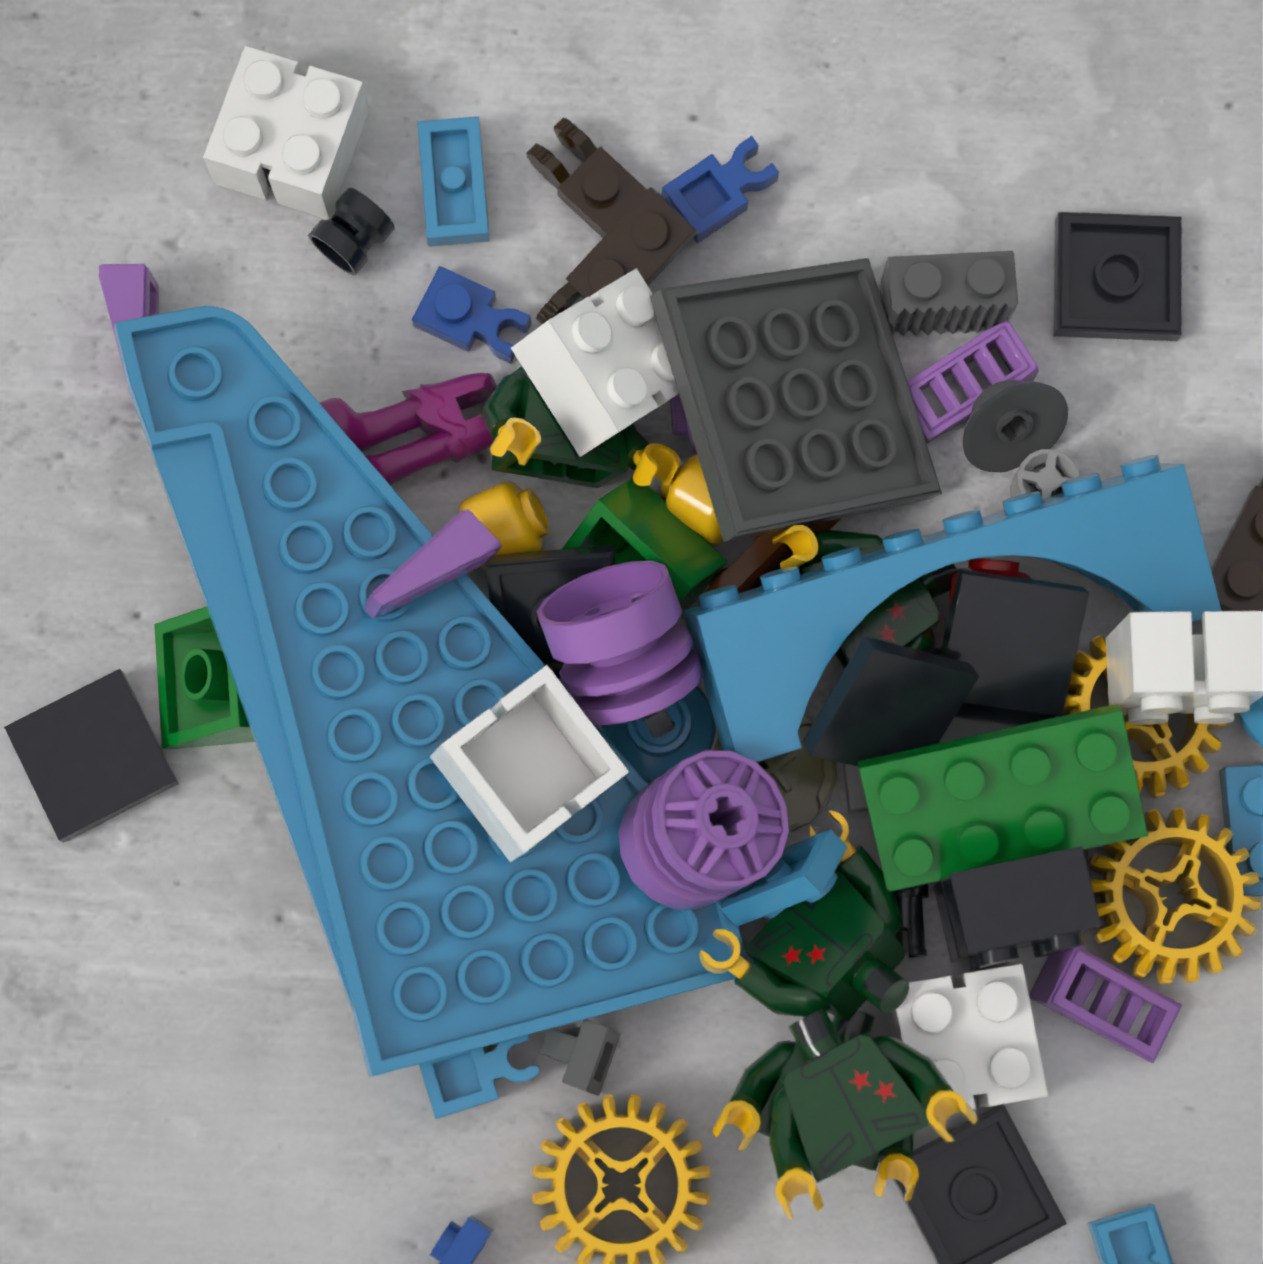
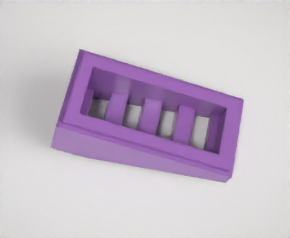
(128, 292)
(999, 337)
(448, 555)
(1067, 983)

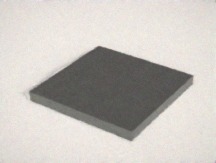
(795, 397)

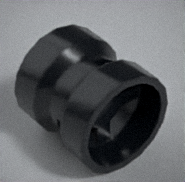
(351, 231)

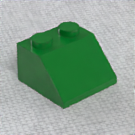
(647, 531)
(196, 686)

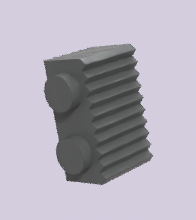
(949, 291)

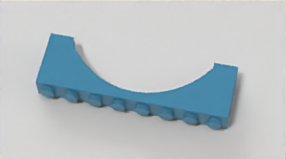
(774, 641)

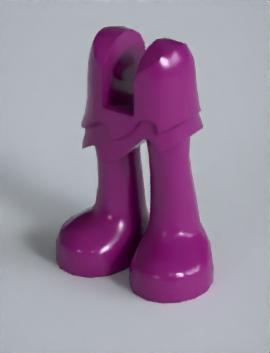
(431, 408)

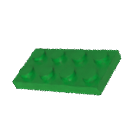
(1003, 796)

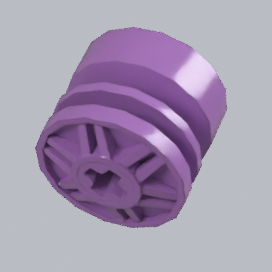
(621, 642)
(678, 852)

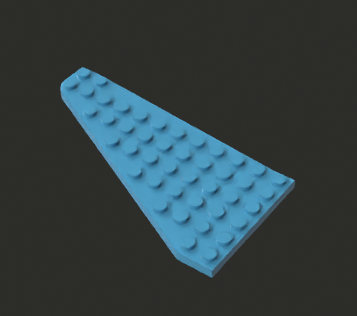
(415, 898)

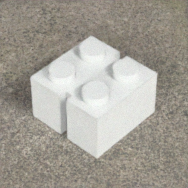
(289, 125)
(600, 362)
(1165, 669)
(528, 763)
(976, 1034)

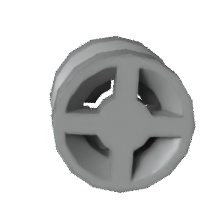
(1046, 470)

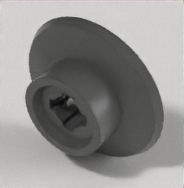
(1012, 422)

